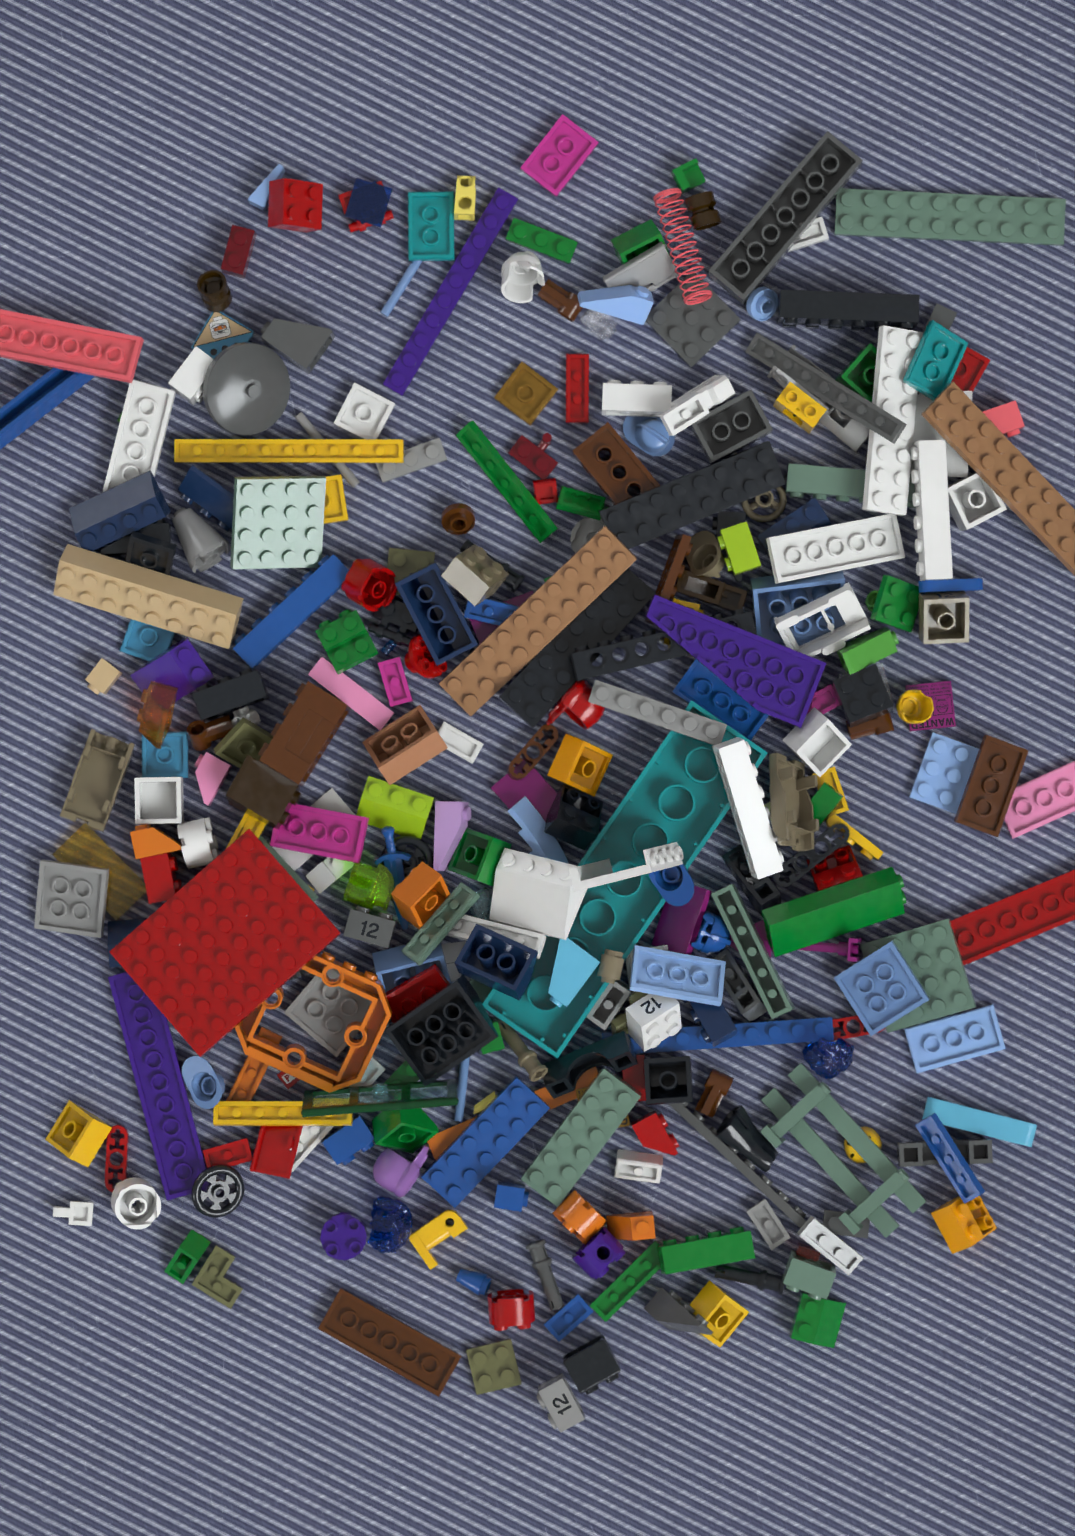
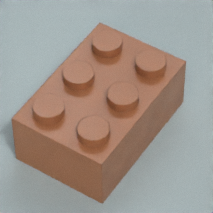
(404, 745)

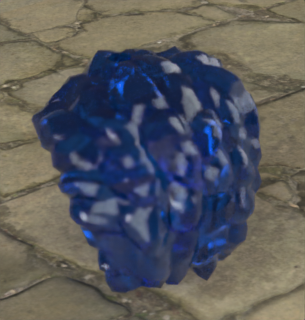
(828, 1057)
(390, 1225)

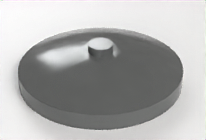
(246, 388)

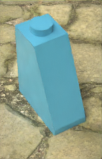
(570, 972)

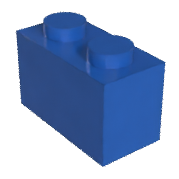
(349, 1140)
(511, 1196)

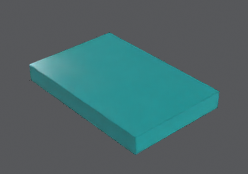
(431, 226)
(935, 360)

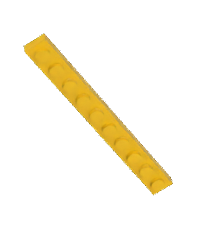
(288, 450)

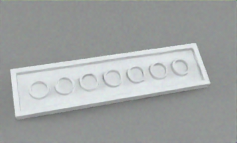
(890, 463)

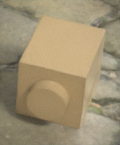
(102, 677)

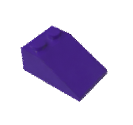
(176, 667)

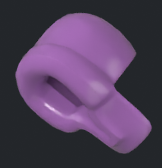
(397, 1173)

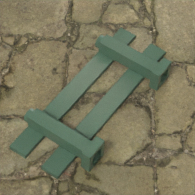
(867, 1204)

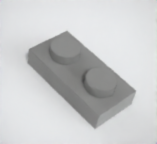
(768, 1224)

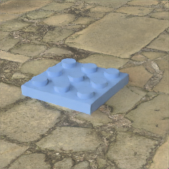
(944, 773)

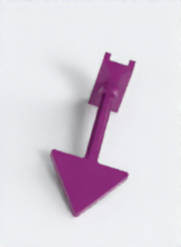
(843, 948)

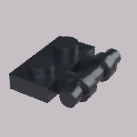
(398, 615)

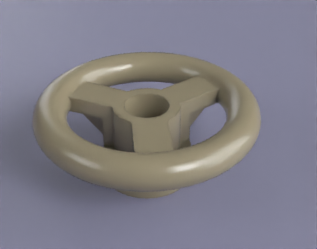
(779, 507)

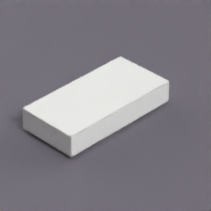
(460, 742)

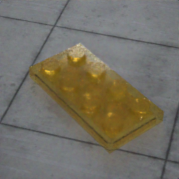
(89, 849)

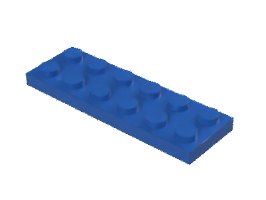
(485, 1141)

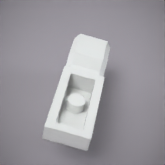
(696, 403)

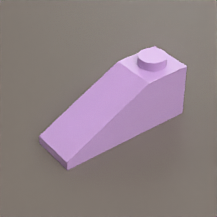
(449, 827)

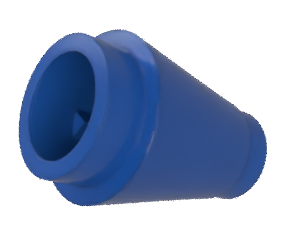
(474, 1281)

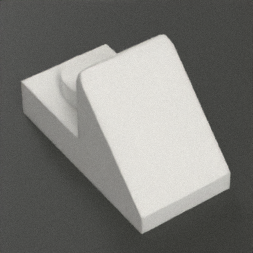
(328, 872)

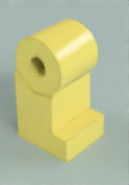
(465, 198)

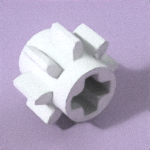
(247, 713)

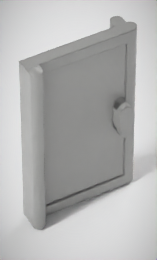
(647, 268)

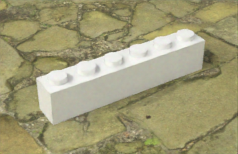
(932, 510)
(748, 807)

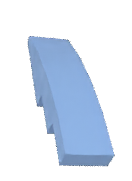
(533, 831)

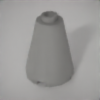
(199, 540)

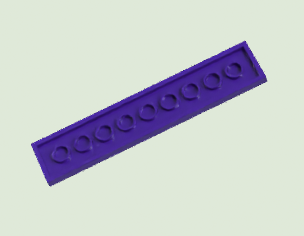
(159, 1087)

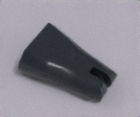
(744, 1137)

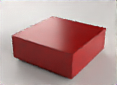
(545, 491)

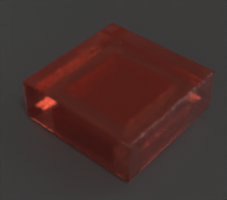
(807, 1251)

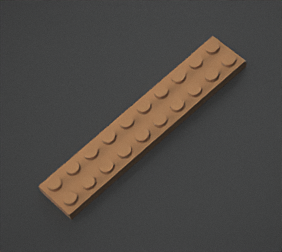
(1005, 471)
(538, 620)

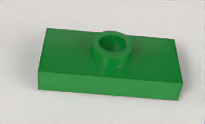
(580, 502)

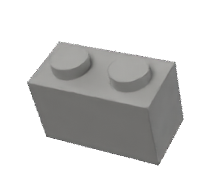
(609, 1004)

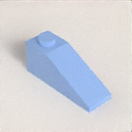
(621, 302)

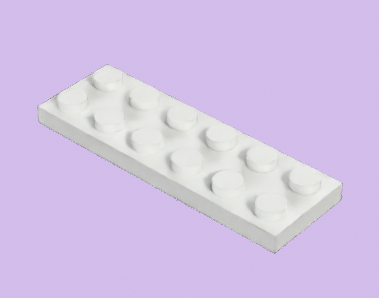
(140, 432)
(835, 548)

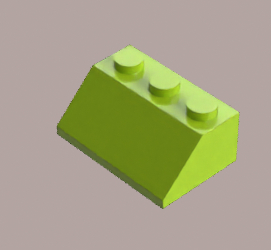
(395, 807)

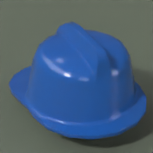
(674, 884)

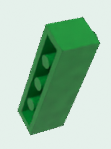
(705, 1251)

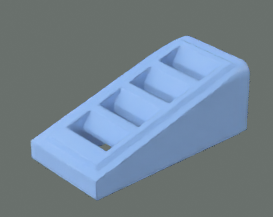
(260, 196)

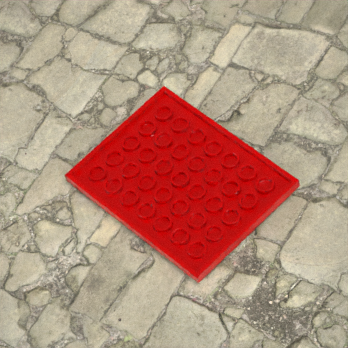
(225, 942)

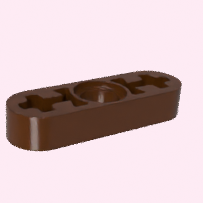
(517, 760)

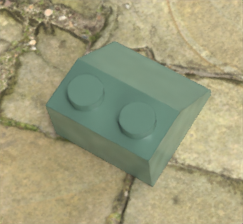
(809, 1276)

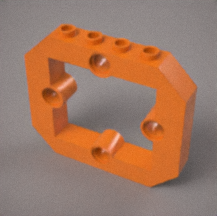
(360, 1050)

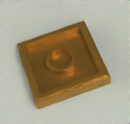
(526, 393)

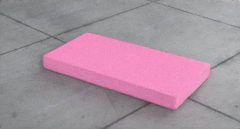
(1041, 800)

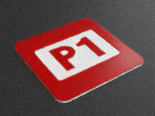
(287, 1079)

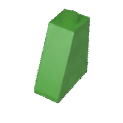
(867, 650)

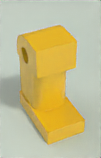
(434, 1233)

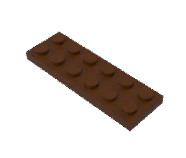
(389, 1342)

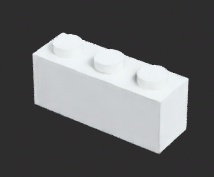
(635, 398)

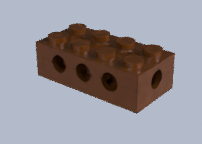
(621, 457)

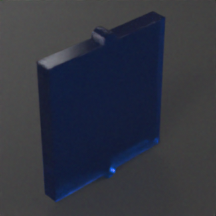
(368, 202)

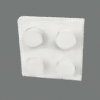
(364, 413)

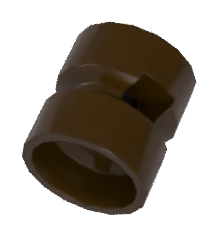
(703, 211)
(214, 291)

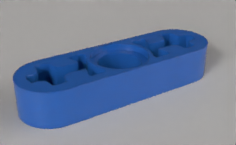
(950, 585)

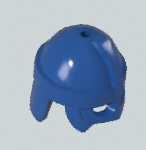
(712, 934)

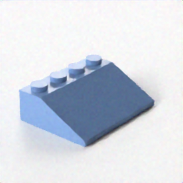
(778, 599)

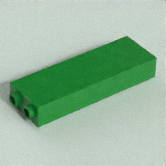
(834, 911)

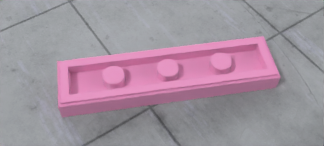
(351, 694)

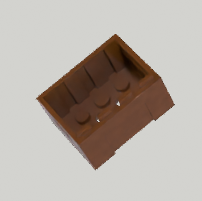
(304, 733)

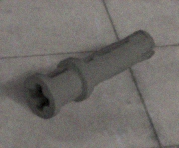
(542, 1264)

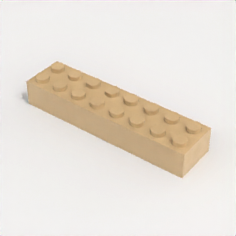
(148, 596)

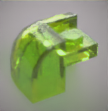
(369, 886)

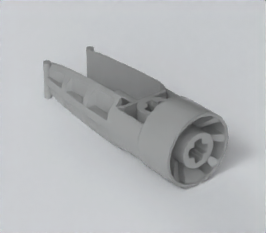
(844, 427)

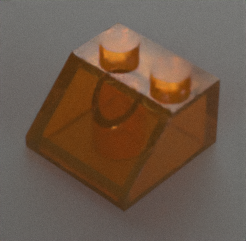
(157, 712)

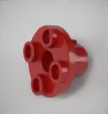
(421, 661)

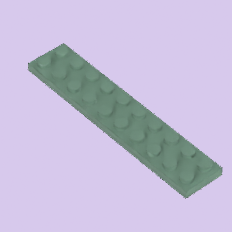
(950, 217)

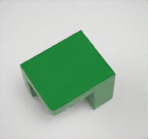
(688, 176)

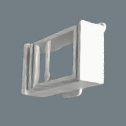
(850, 610)

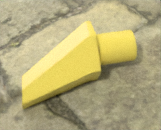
(479, 1107)

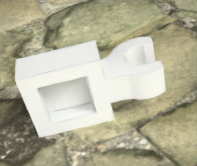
(79, 1213)

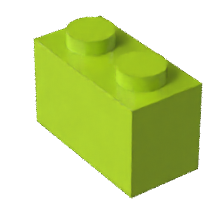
(739, 548)

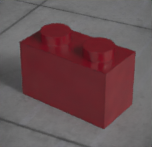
(238, 251)

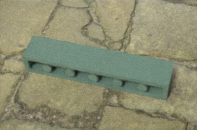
(830, 482)
(753, 951)

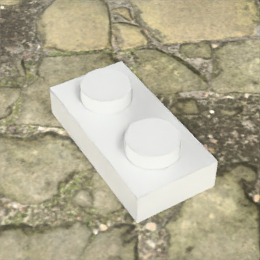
(814, 234)

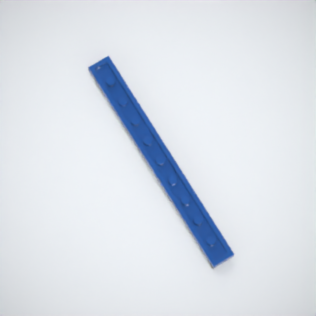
(748, 1035)

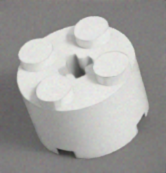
(198, 842)
(126, 1194)

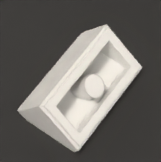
(638, 1166)

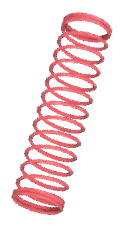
(700, 299)

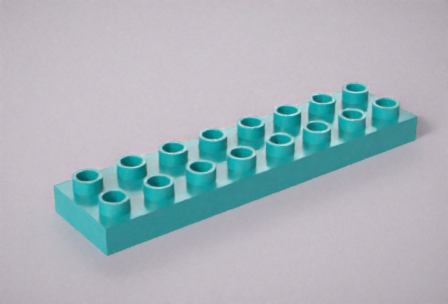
(671, 801)

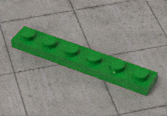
(506, 481)

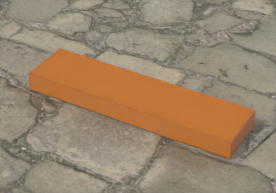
(251, 1072)

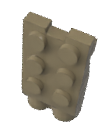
(97, 780)
(791, 804)

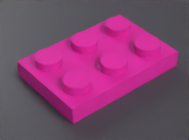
(559, 155)

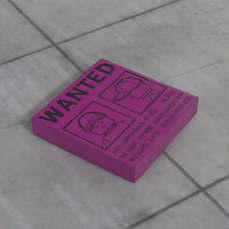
(942, 697)

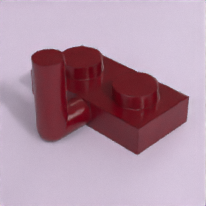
(533, 456)

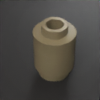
(610, 966)

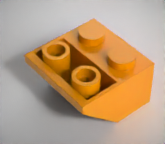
(963, 1223)

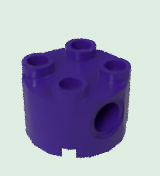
(343, 1236)
(587, 1257)

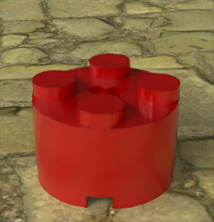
(369, 584)
(511, 1309)

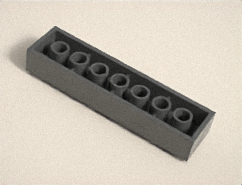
(777, 223)

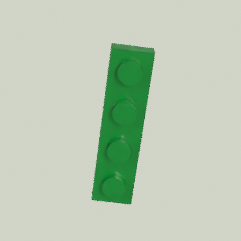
(627, 1283)

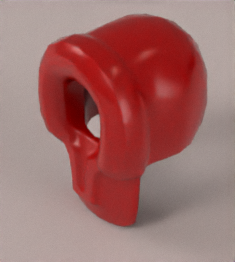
(577, 707)

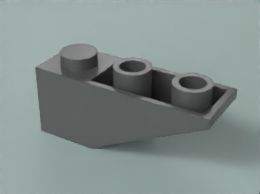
(674, 1315)

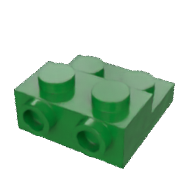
(346, 641)

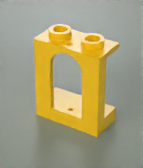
(795, 401)

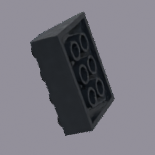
(442, 1030)

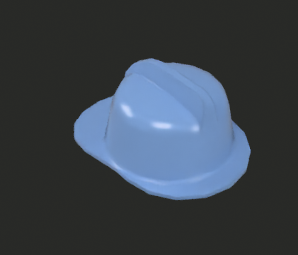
(648, 435)
(203, 1082)

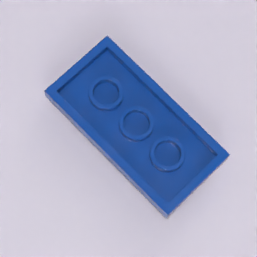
(719, 699)

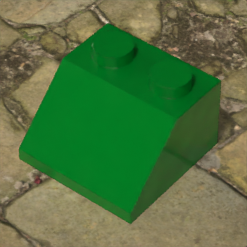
(637, 241)
(477, 856)
(403, 1129)
(817, 1320)

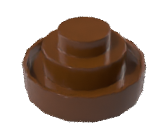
(458, 519)

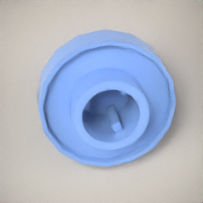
(762, 303)

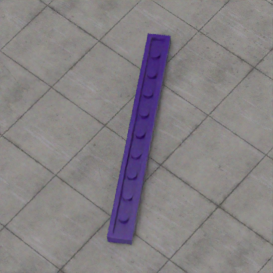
(450, 292)

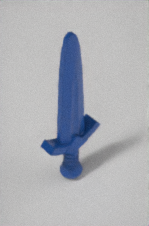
(394, 863)

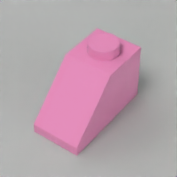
(210, 775)

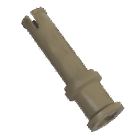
(526, 1057)

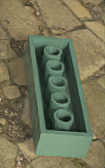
(581, 1136)

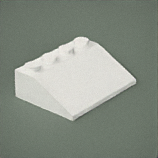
(534, 894)

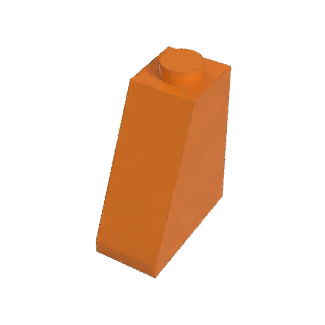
(632, 1225)

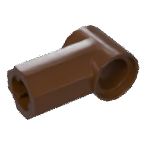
(565, 303)
(875, 726)
(202, 733)
(715, 1088)

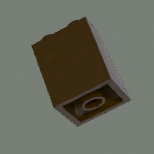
(263, 793)

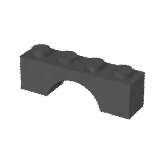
(919, 1154)

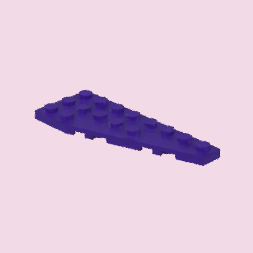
(757, 669)

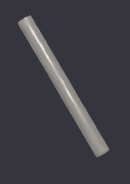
(314, 434)

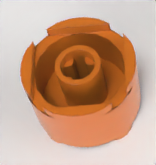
(579, 1217)

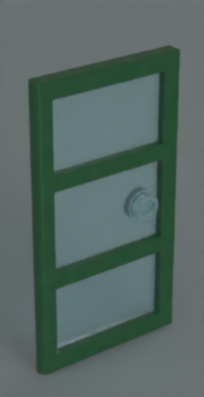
(380, 1098)

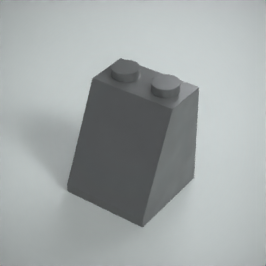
(297, 341)

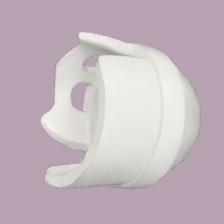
(519, 275)

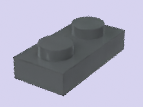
(833, 1223)

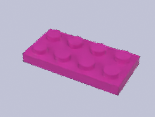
(322, 833)

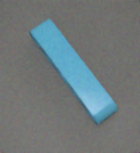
(981, 1122)

